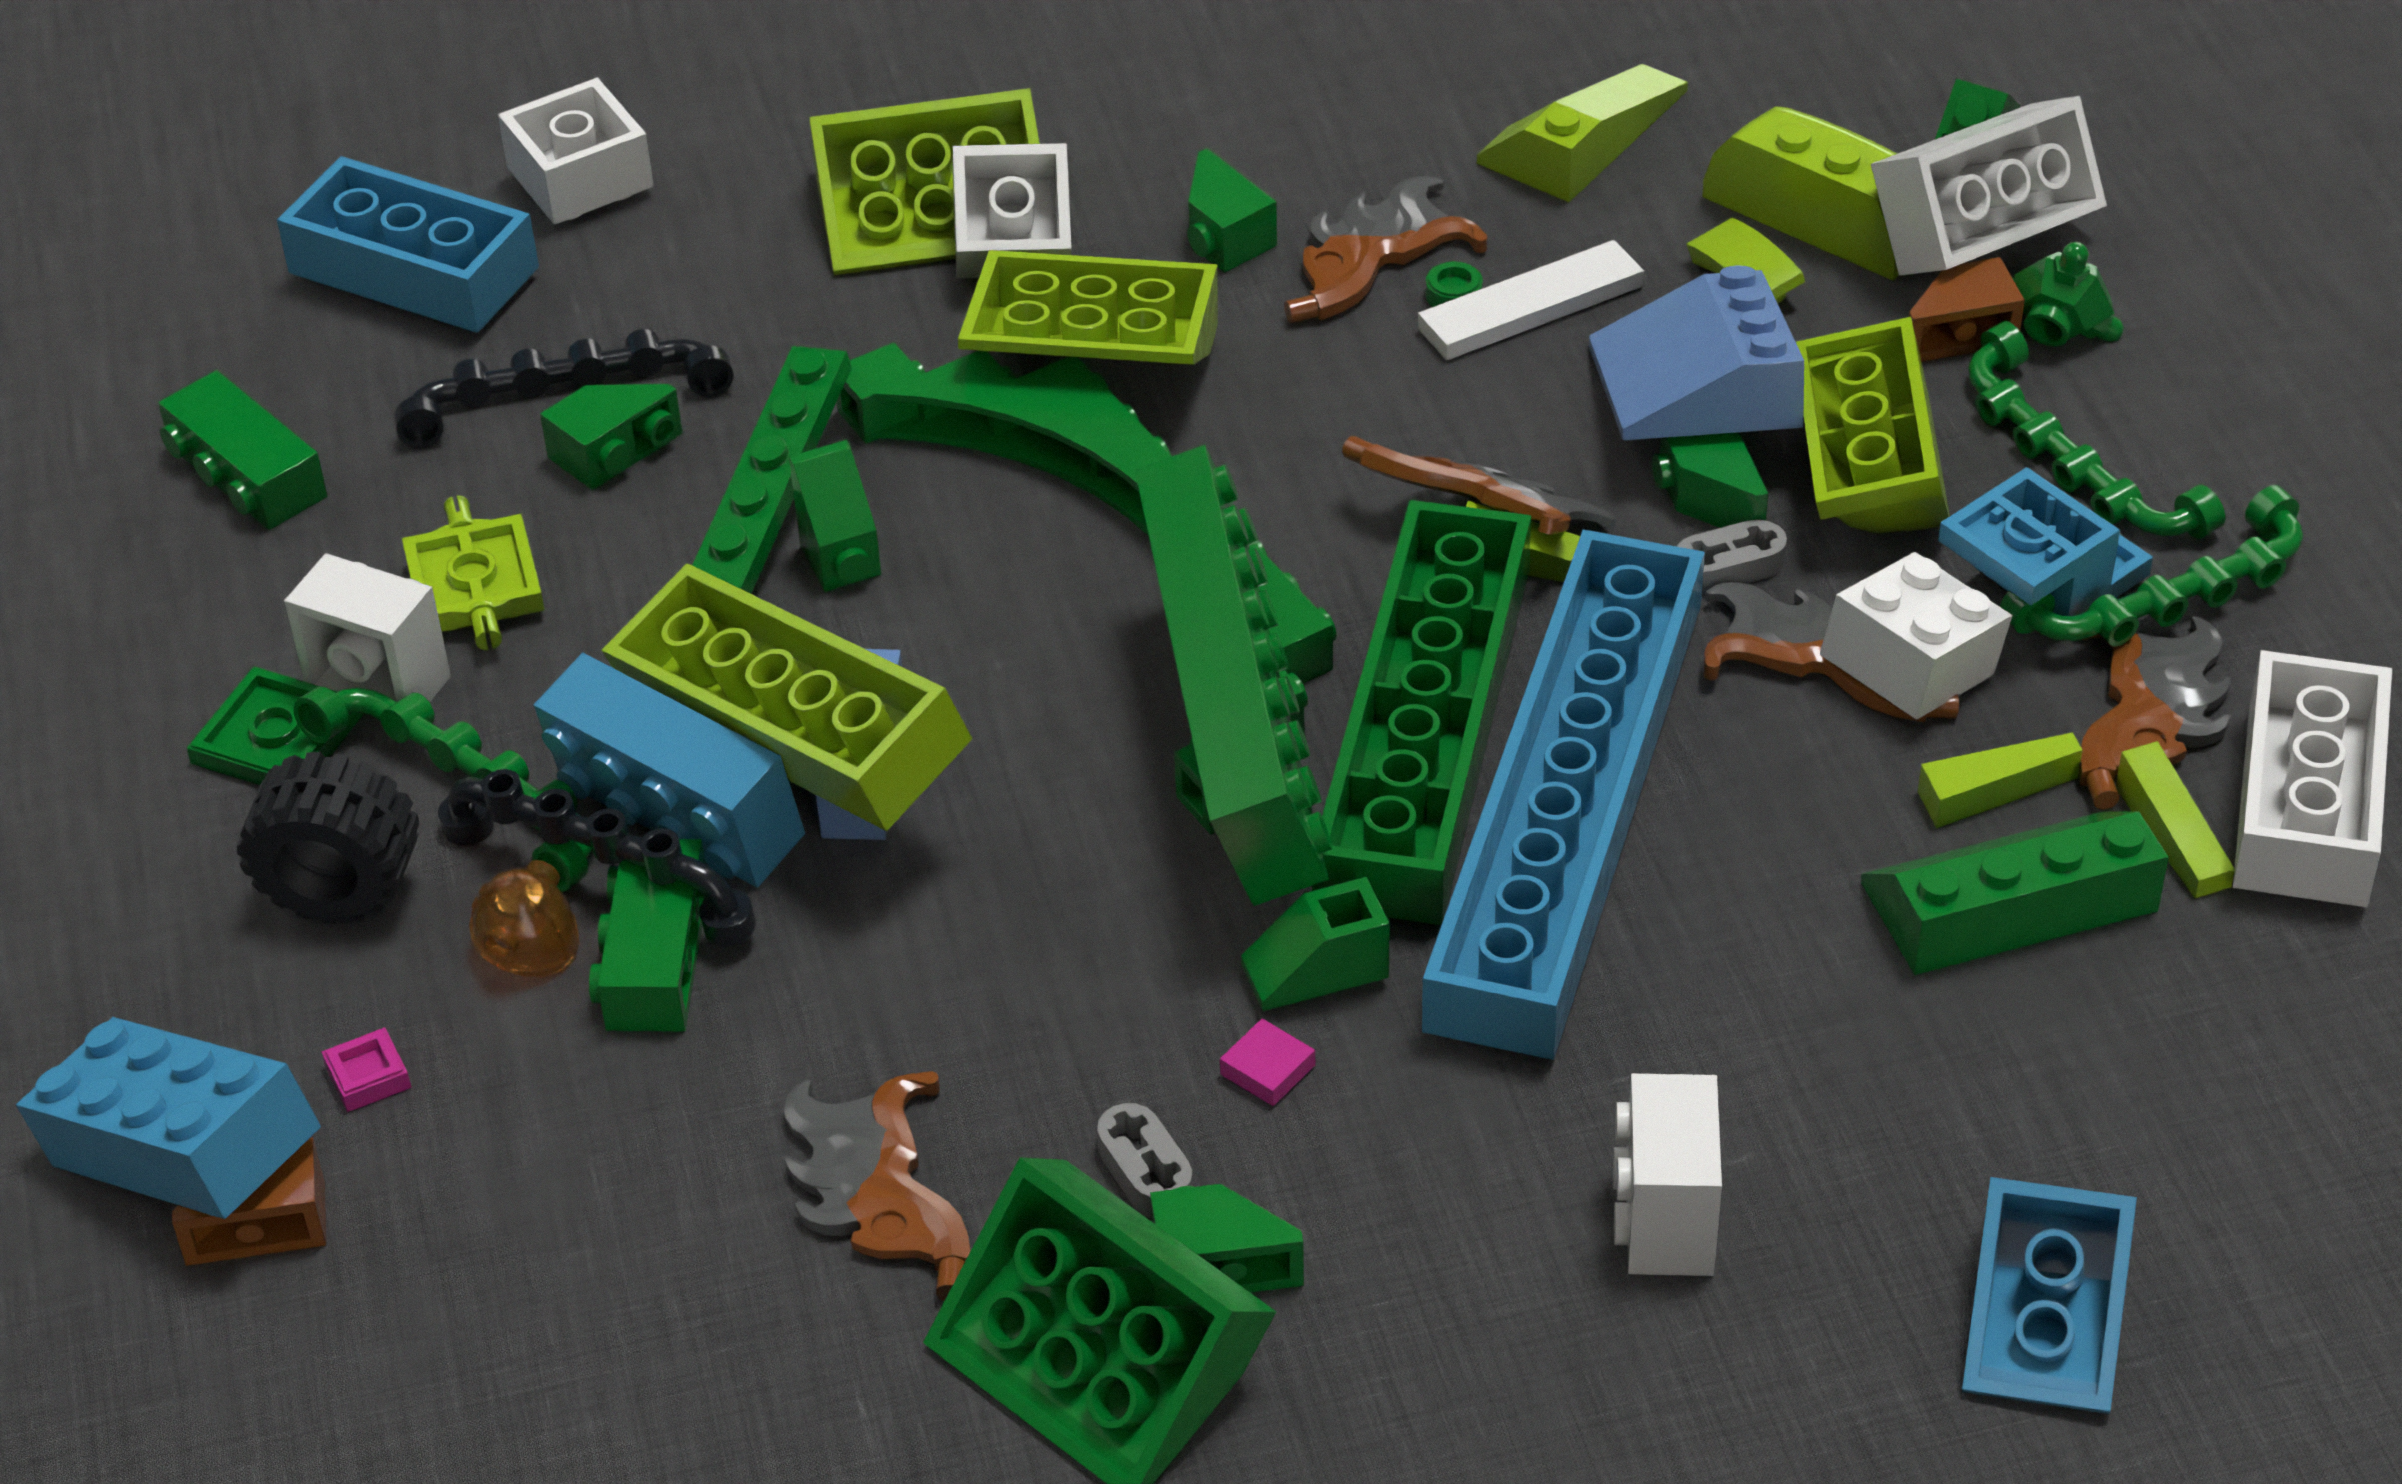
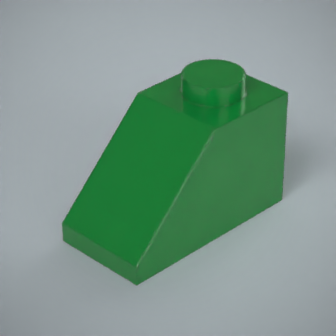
(1228, 214)
(1711, 478)
(834, 516)
(1232, 1235)

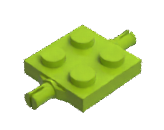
(476, 571)

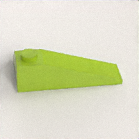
(1582, 133)

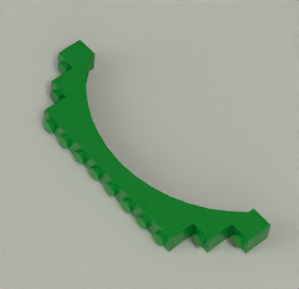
(1080, 432)

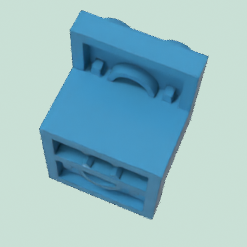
(2044, 543)

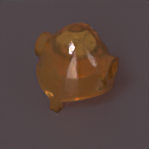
(529, 918)

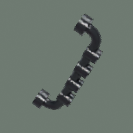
(420, 417)
(477, 803)

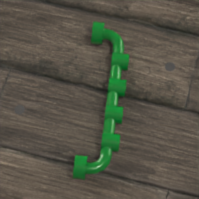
(2004, 349)
(2166, 601)
(325, 714)

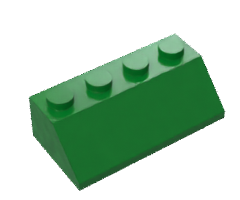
(2020, 889)

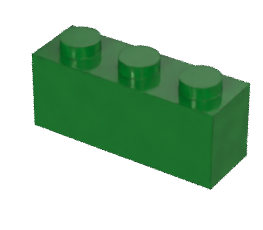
(242, 450)
(647, 949)

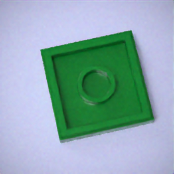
(258, 728)

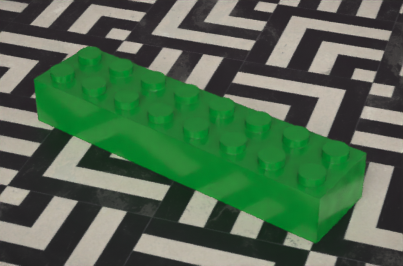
(1231, 676)
(1426, 706)

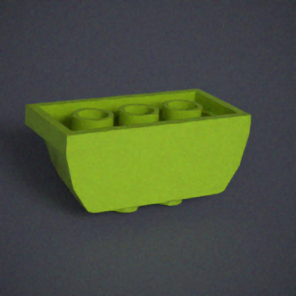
(1806, 183)
(1872, 430)

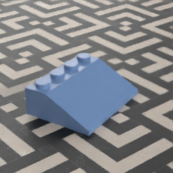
(1703, 361)

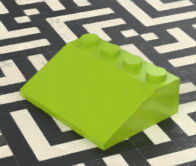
(891, 174)
(1093, 307)

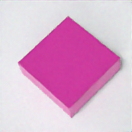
(1267, 1062)
(366, 1069)

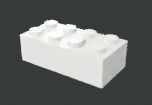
(1988, 185)
(2314, 779)

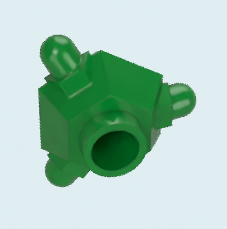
(2067, 299)

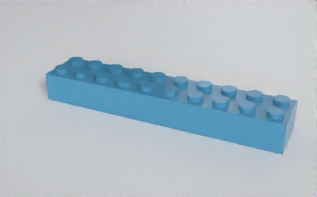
(1563, 797)

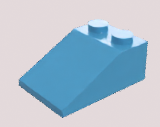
(2050, 1295)

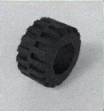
(328, 838)

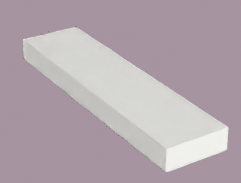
(1530, 299)

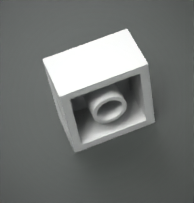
(576, 150)
(1009, 202)
(367, 630)
(1915, 634)
(1668, 1174)

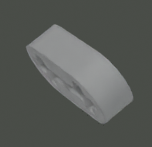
(1740, 552)
(1132, 1166)

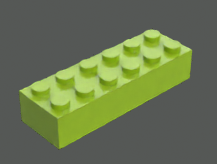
(830, 709)

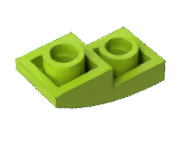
(1741, 245)

